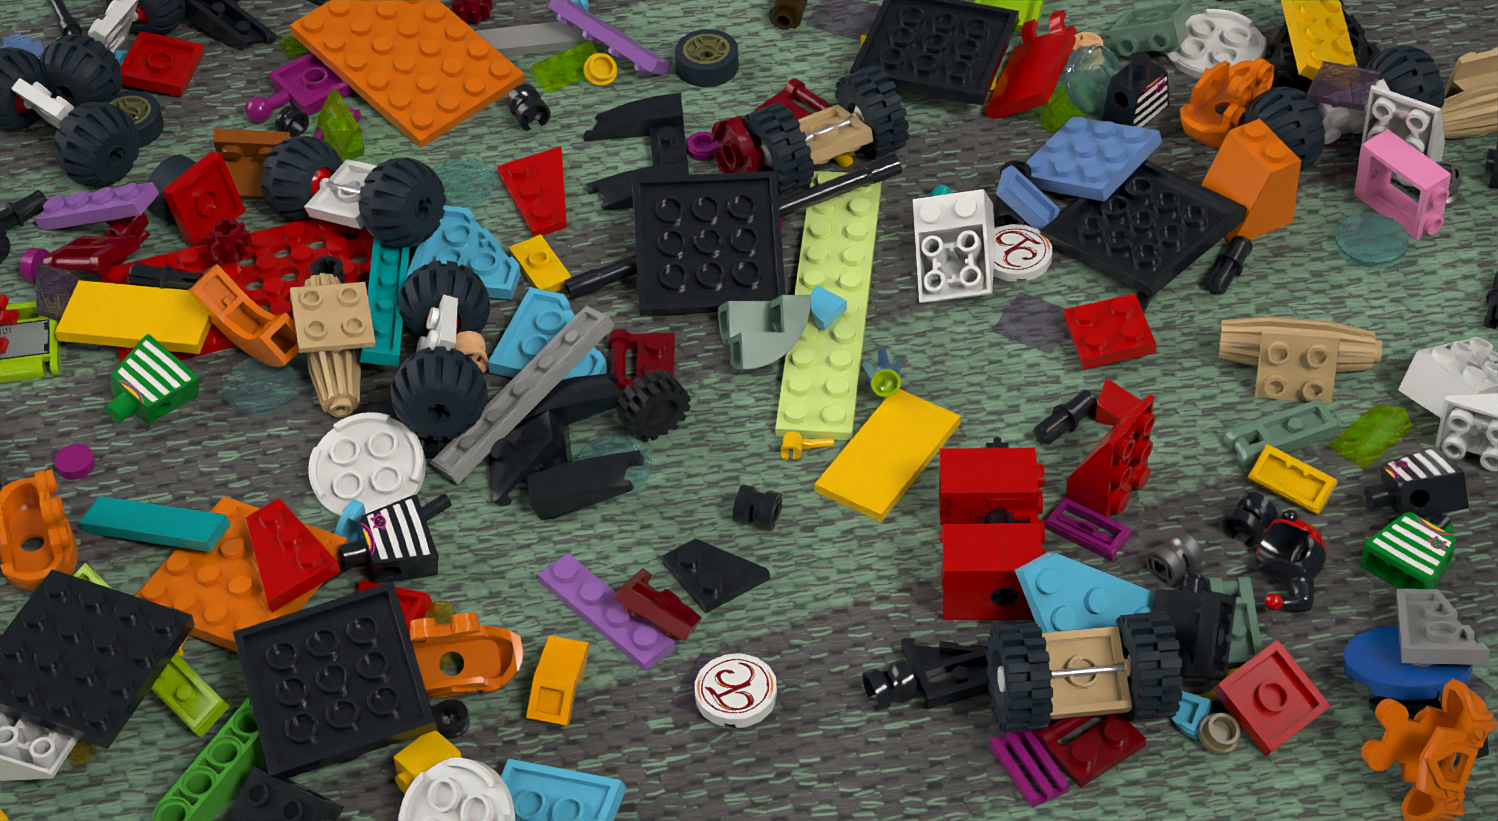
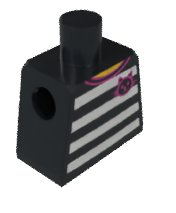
(1137, 92)
(1420, 484)
(393, 543)

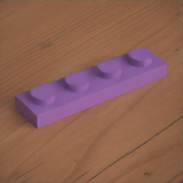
(619, 43)
(96, 206)
(597, 606)

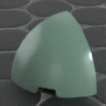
(762, 329)

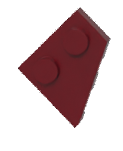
(663, 608)

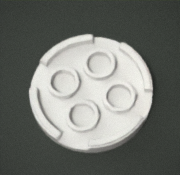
(1217, 38)
(367, 461)
(458, 792)

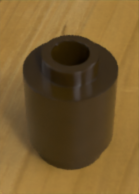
(787, 13)

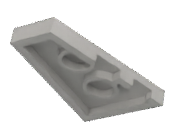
(1432, 632)

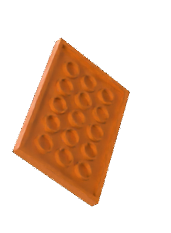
(409, 61)

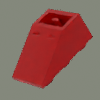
(1115, 463)

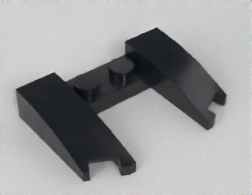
(230, 22)
(654, 117)
(569, 485)

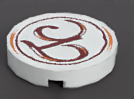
(1020, 253)
(735, 690)

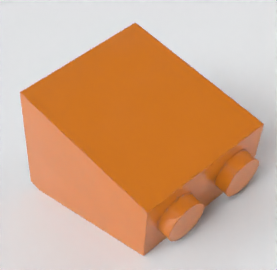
(1258, 173)

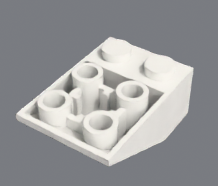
(1408, 119)
(954, 245)
(1449, 370)
(1470, 426)
(30, 750)

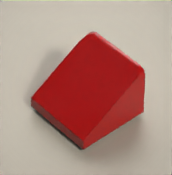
(1114, 403)

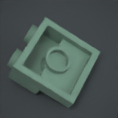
(1151, 29)

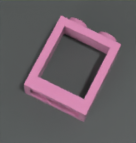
(1391, 153)

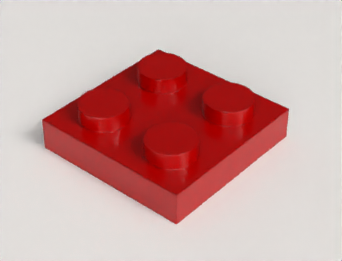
(161, 63)
(203, 198)
(1109, 331)
(1271, 697)

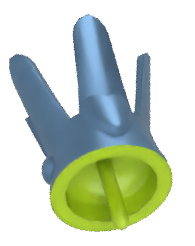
(884, 379)

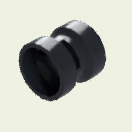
(527, 106)
(757, 507)
(1251, 517)
(890, 684)

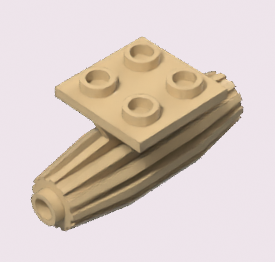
(1472, 96)
(330, 328)
(1297, 355)

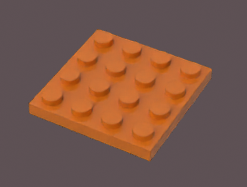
(224, 585)

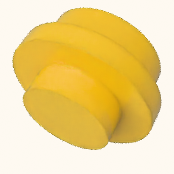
(600, 69)

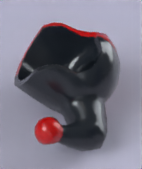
(1294, 557)

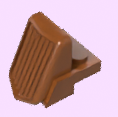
(244, 156)

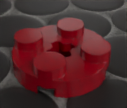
(736, 147)

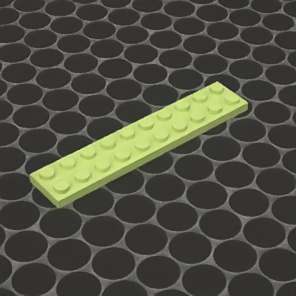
(825, 365)

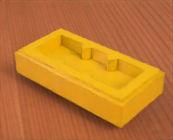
(540, 264)
(1292, 479)

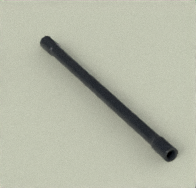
(869, 174)

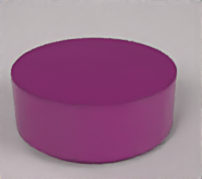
(700, 146)
(29, 261)
(74, 461)

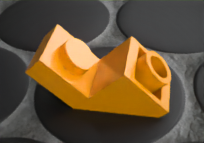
(556, 680)

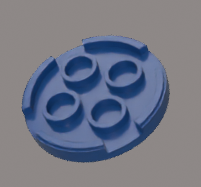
(1376, 662)

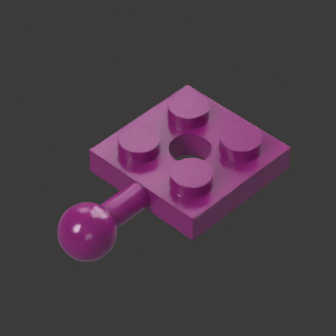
(294, 86)

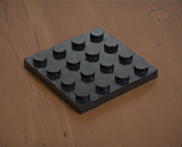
(939, 46)
(1145, 227)
(707, 241)
(85, 656)
(334, 681)

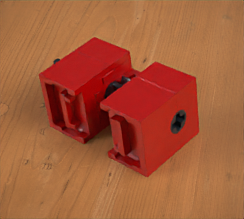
(988, 529)

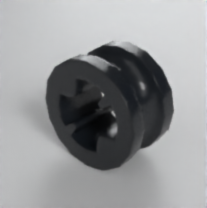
(292, 121)
(329, 265)
(449, 707)

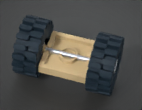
(864, 119)
(1084, 672)

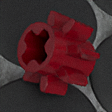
(472, 10)
(129, 226)
(228, 240)

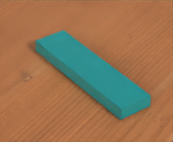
(155, 523)

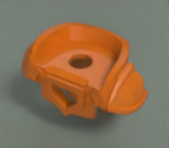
(1228, 87)
(32, 512)
(489, 655)
(1429, 748)

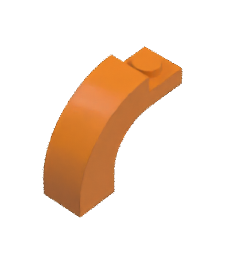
(242, 321)

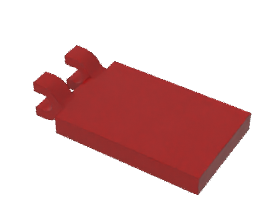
(1033, 68)

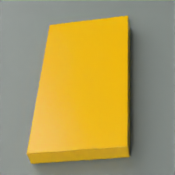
(127, 313)
(887, 454)

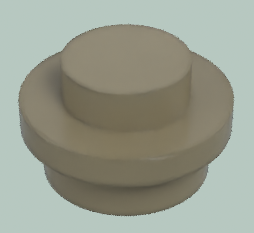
(1219, 733)

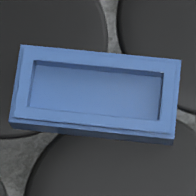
(1026, 199)

